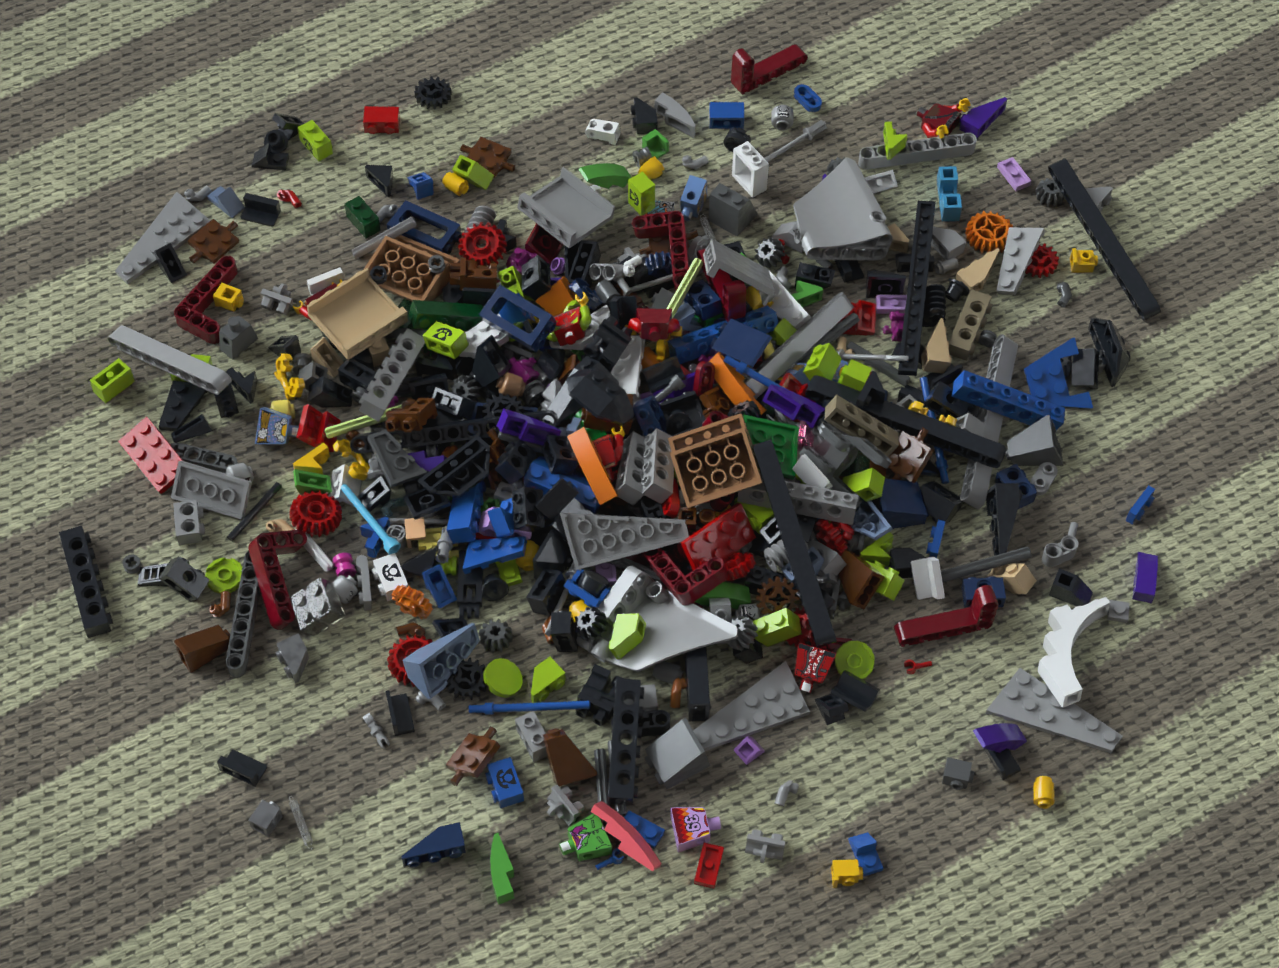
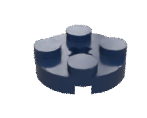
(579, 286)

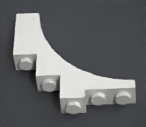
(1057, 666)

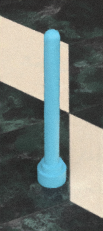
(390, 544)

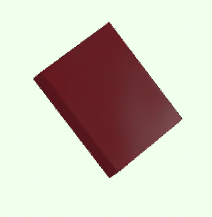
(543, 244)

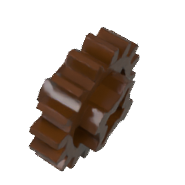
(777, 589)

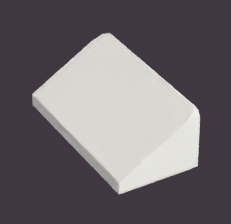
(882, 181)

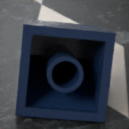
(740, 343)
(902, 504)

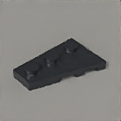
(179, 404)

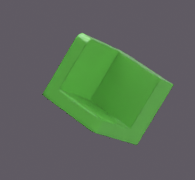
(656, 143)

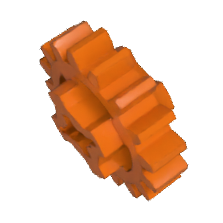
(412, 601)

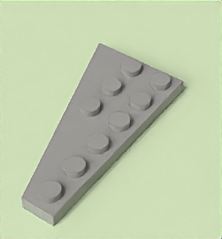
(173, 225)
(608, 537)
(761, 707)
(1036, 707)

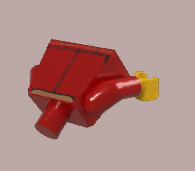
(610, 450)

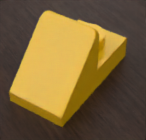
(311, 461)

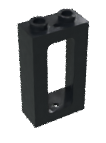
(697, 685)

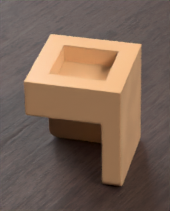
(414, 530)

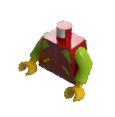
(571, 324)

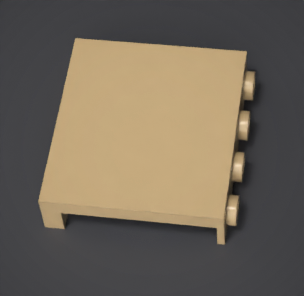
(356, 314)

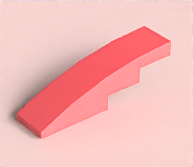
(631, 841)

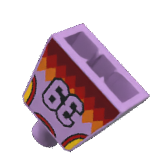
(692, 826)

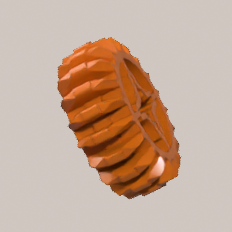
(990, 227)

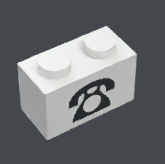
(389, 574)

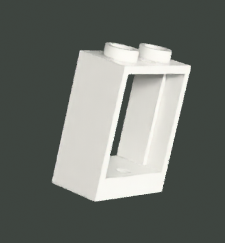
(750, 170)

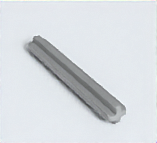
(393, 232)

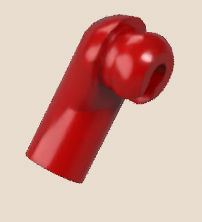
(289, 196)

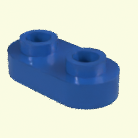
(810, 100)

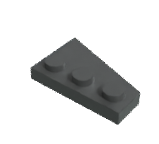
(394, 461)

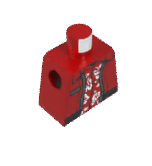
(812, 665)

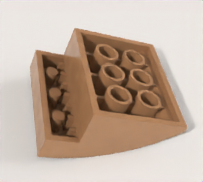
(409, 269)
(714, 460)

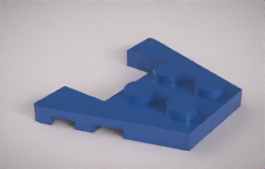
(1048, 381)

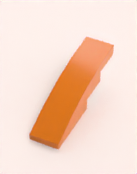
(732, 382)
(592, 466)

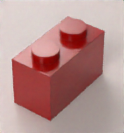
(381, 119)

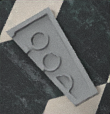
(1017, 256)

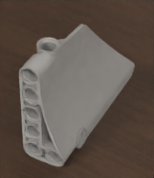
(842, 218)
(669, 624)

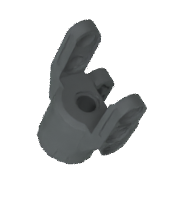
(839, 452)

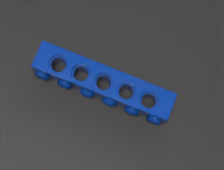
(697, 343)
(1005, 400)

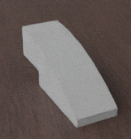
(675, 114)

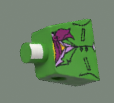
(587, 839)

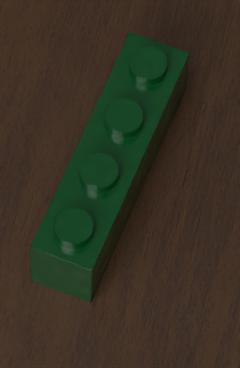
(457, 315)

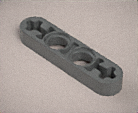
(205, 454)

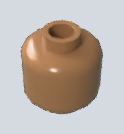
(511, 385)

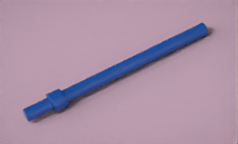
(741, 367)
(941, 463)
(490, 708)

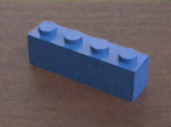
(465, 515)

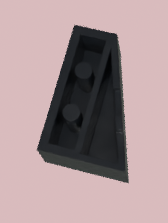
(579, 259)

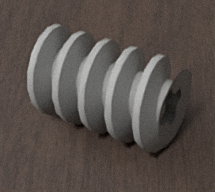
(481, 214)
(777, 554)

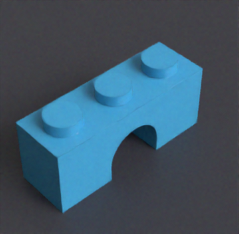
(949, 200)

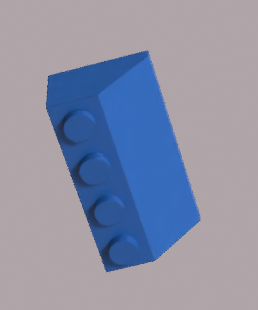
(540, 477)

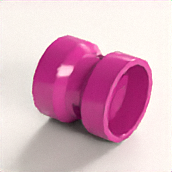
(344, 564)

